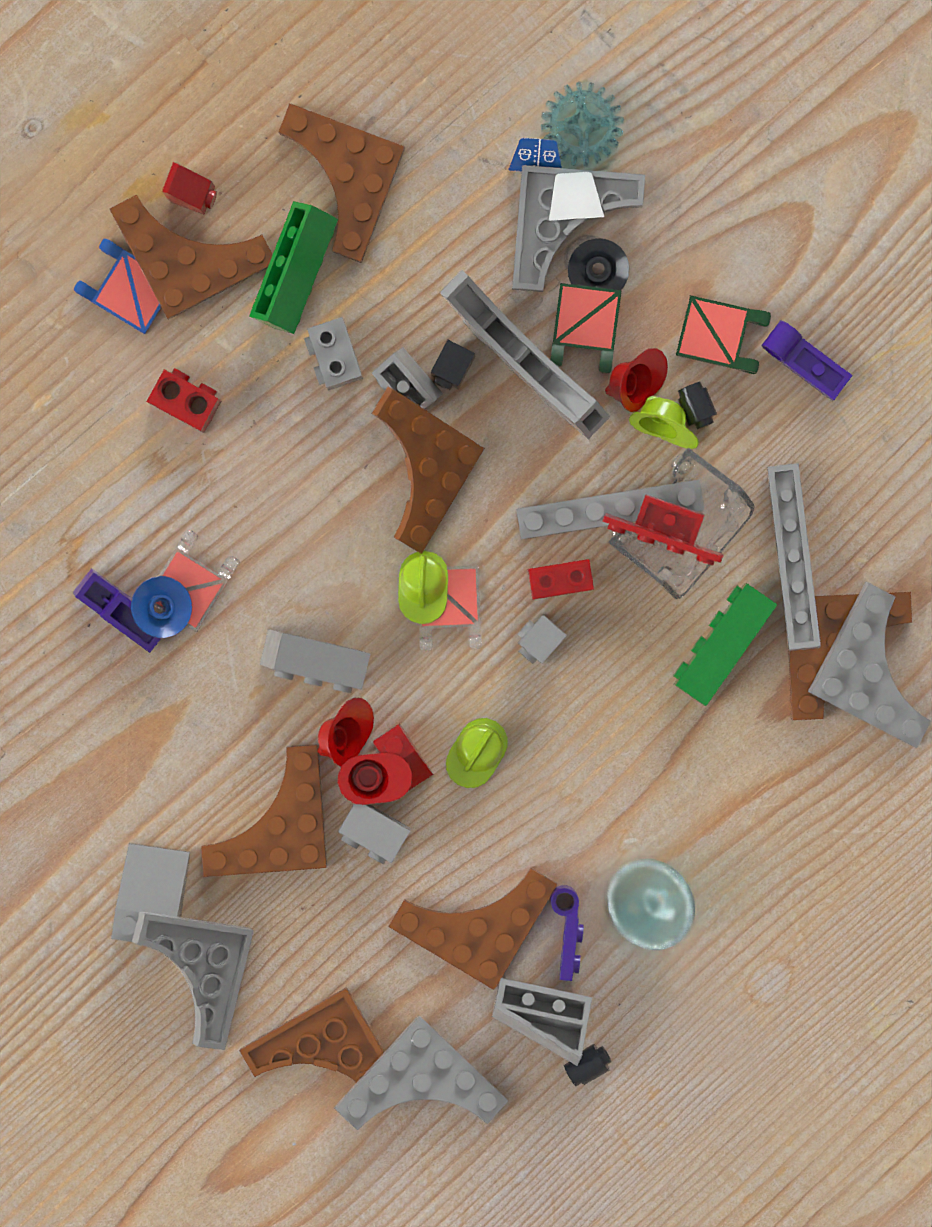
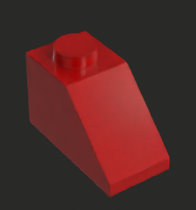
(189, 189)
(398, 742)

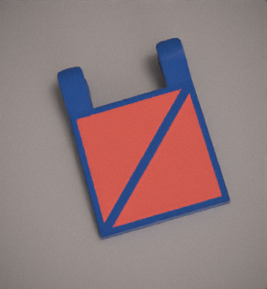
(124, 290)

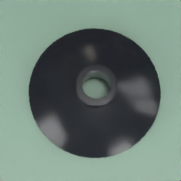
(599, 251)

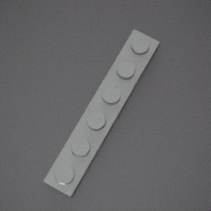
(589, 511)
(793, 557)

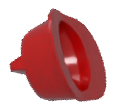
(638, 379)
(346, 732)
(374, 778)

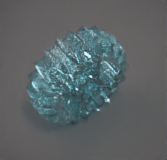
(580, 97)

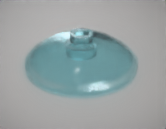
(639, 912)

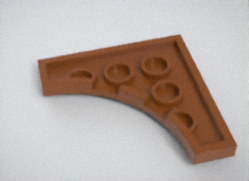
(357, 167)
(181, 269)
(436, 464)
(805, 664)
(289, 832)
(478, 939)
(325, 1035)

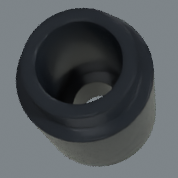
(697, 405)
(591, 1065)

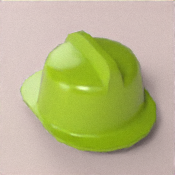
(664, 420)
(423, 587)
(476, 753)

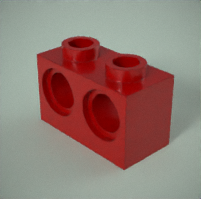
(181, 405)
(560, 579)

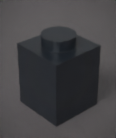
(452, 365)

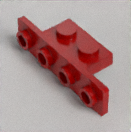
(666, 524)

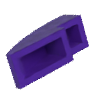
(113, 607)

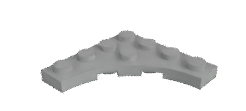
(540, 238)
(858, 674)
(211, 961)
(419, 1068)

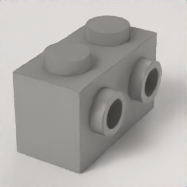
(334, 354)
(407, 378)
(539, 639)
(374, 831)

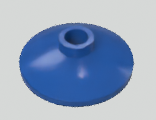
(175, 603)

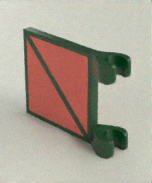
(586, 320)
(716, 333)

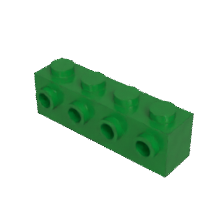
(293, 267)
(725, 643)

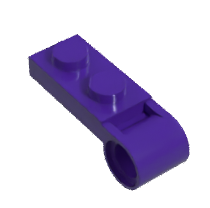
(806, 361)
(572, 933)

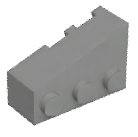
(314, 661)
(545, 1016)

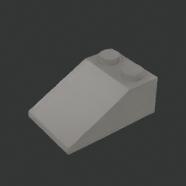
(149, 883)

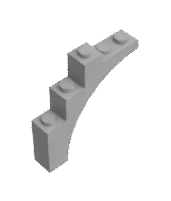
(523, 356)

